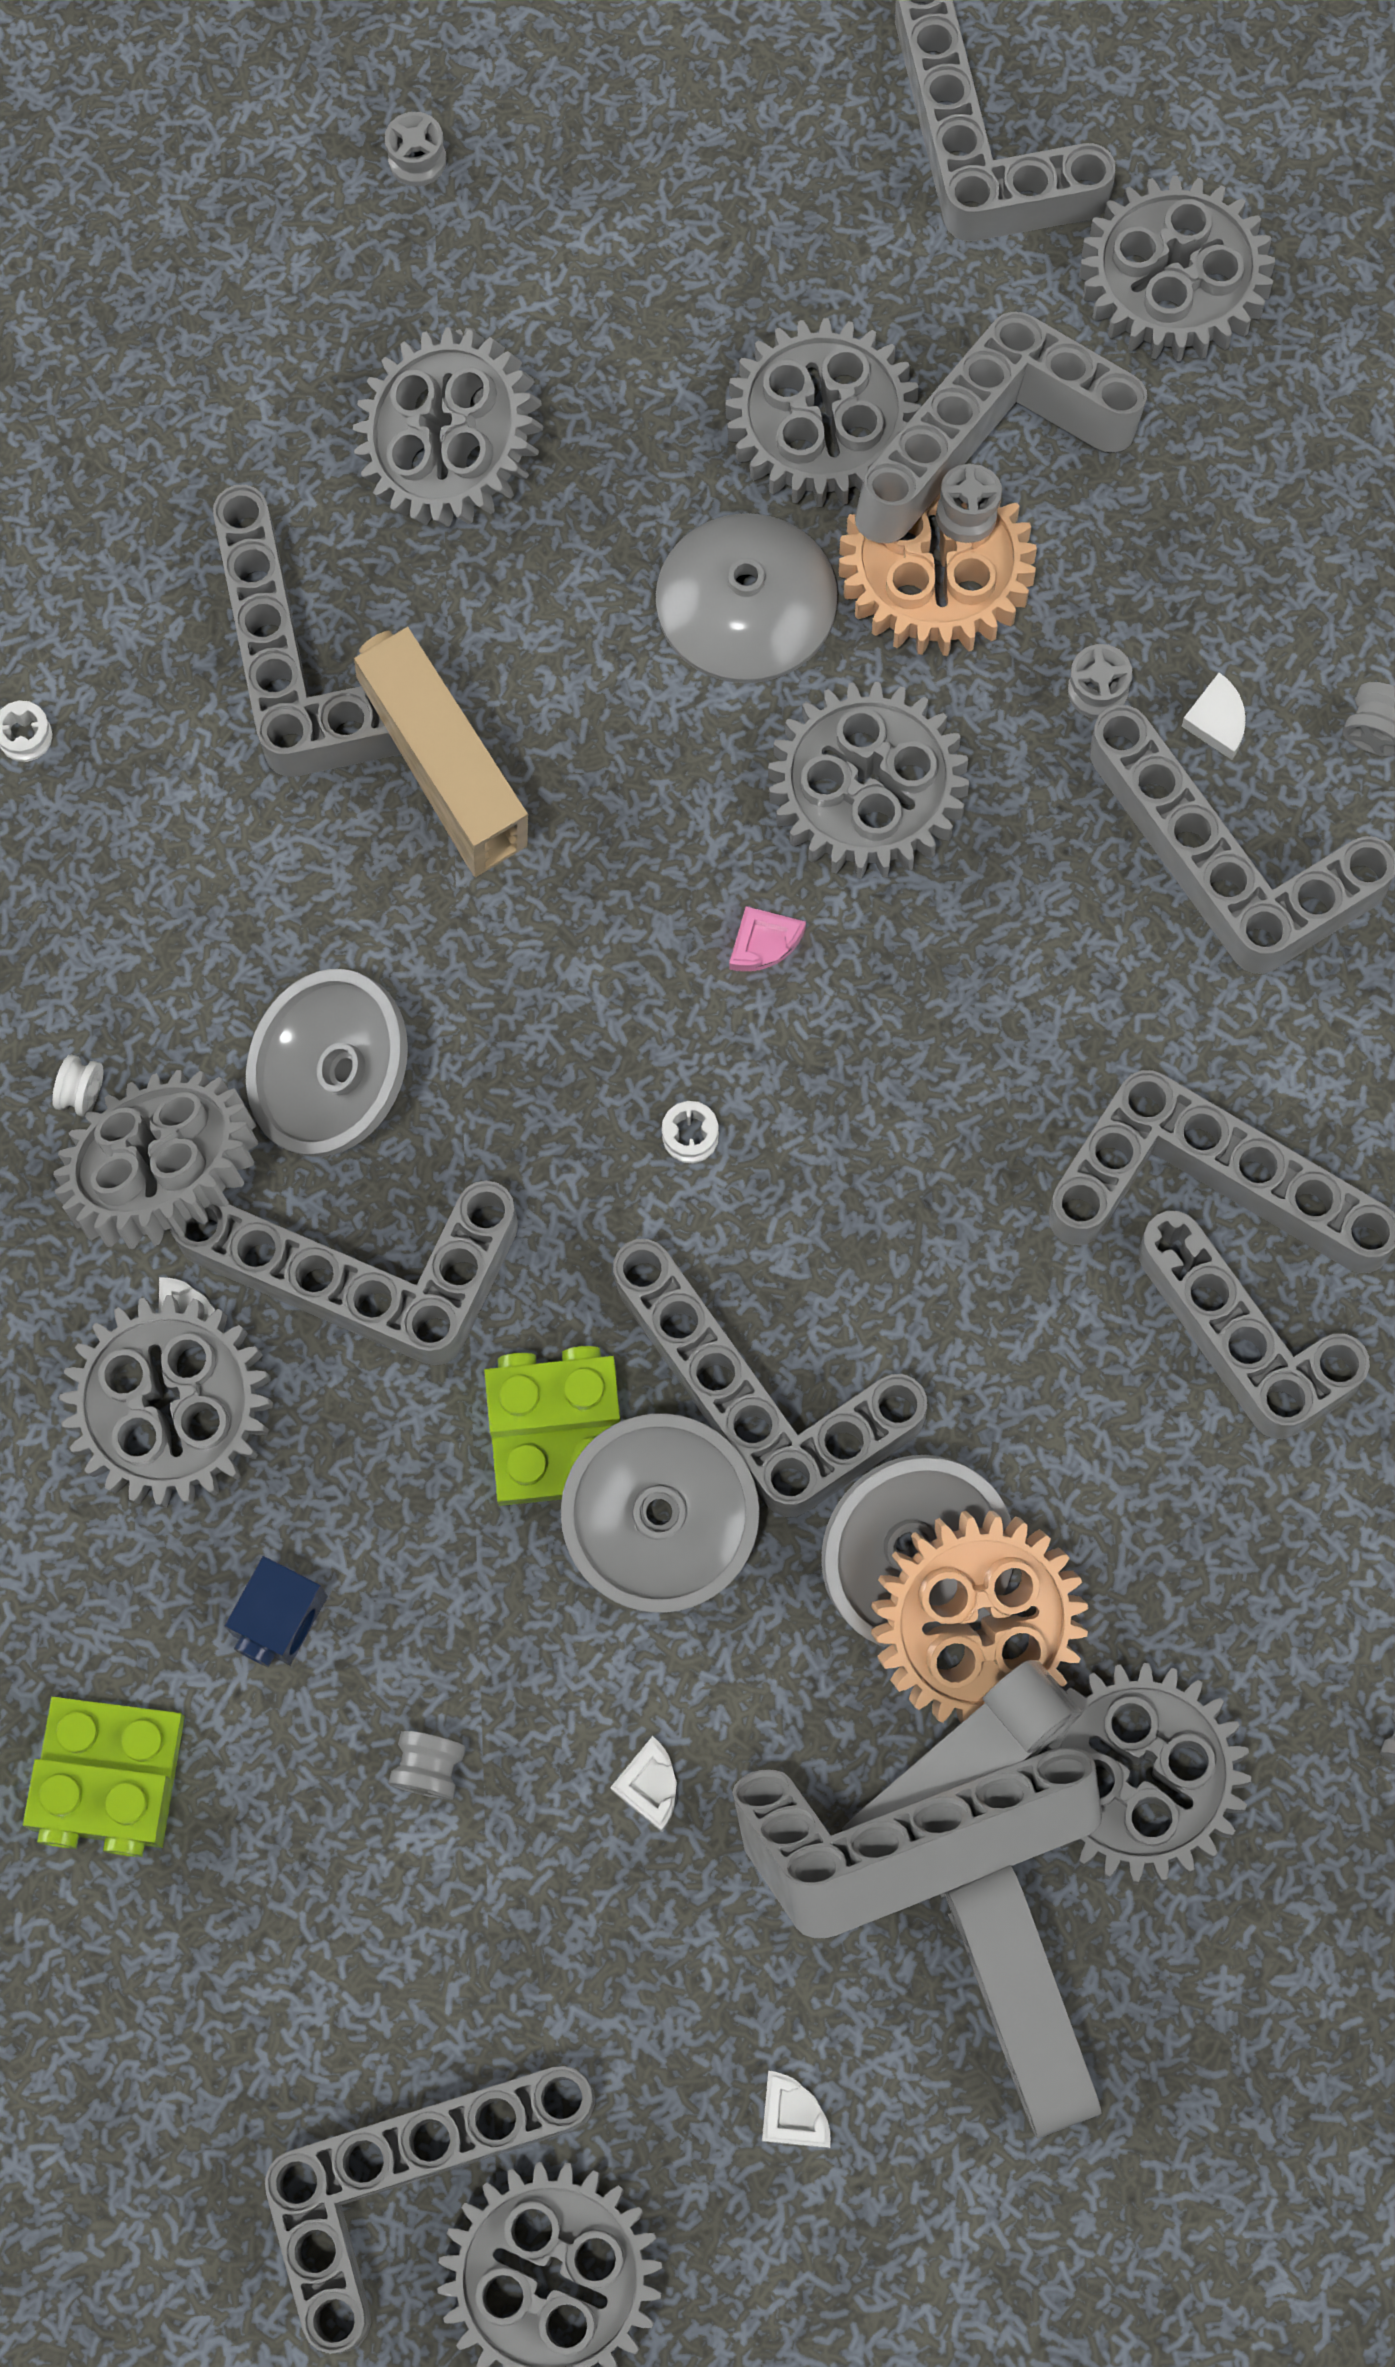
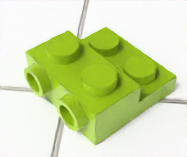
(546, 1418)
(104, 1776)

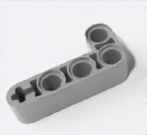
(1242, 1319)
(1012, 1725)
(1023, 2001)

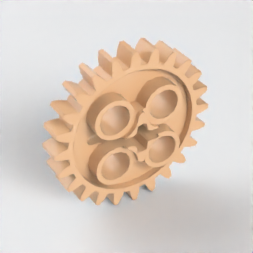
(997, 563)
(975, 1560)

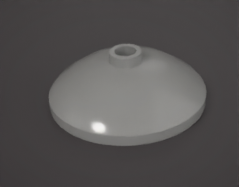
(750, 629)
(305, 1056)
(883, 1506)
(667, 1563)

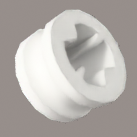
(21, 748)
(77, 1085)
(690, 1110)

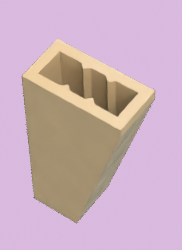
(442, 750)

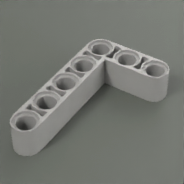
(961, 128)
(1009, 364)
(279, 655)
(1224, 859)
(1220, 1170)
(356, 1280)
(747, 1397)
(917, 1850)
(400, 2167)

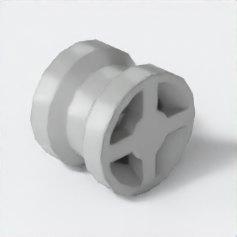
(410, 134)
(981, 493)
(1102, 667)
(1374, 720)
(427, 1765)

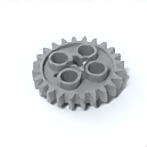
(1176, 268)
(769, 422)
(447, 427)
(834, 819)
(115, 1165)
(111, 1416)
(1174, 1724)
(576, 2218)

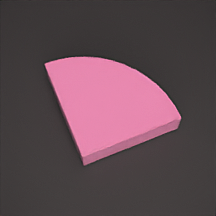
(764, 939)

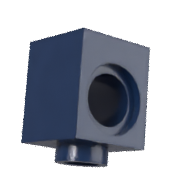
(274, 1613)

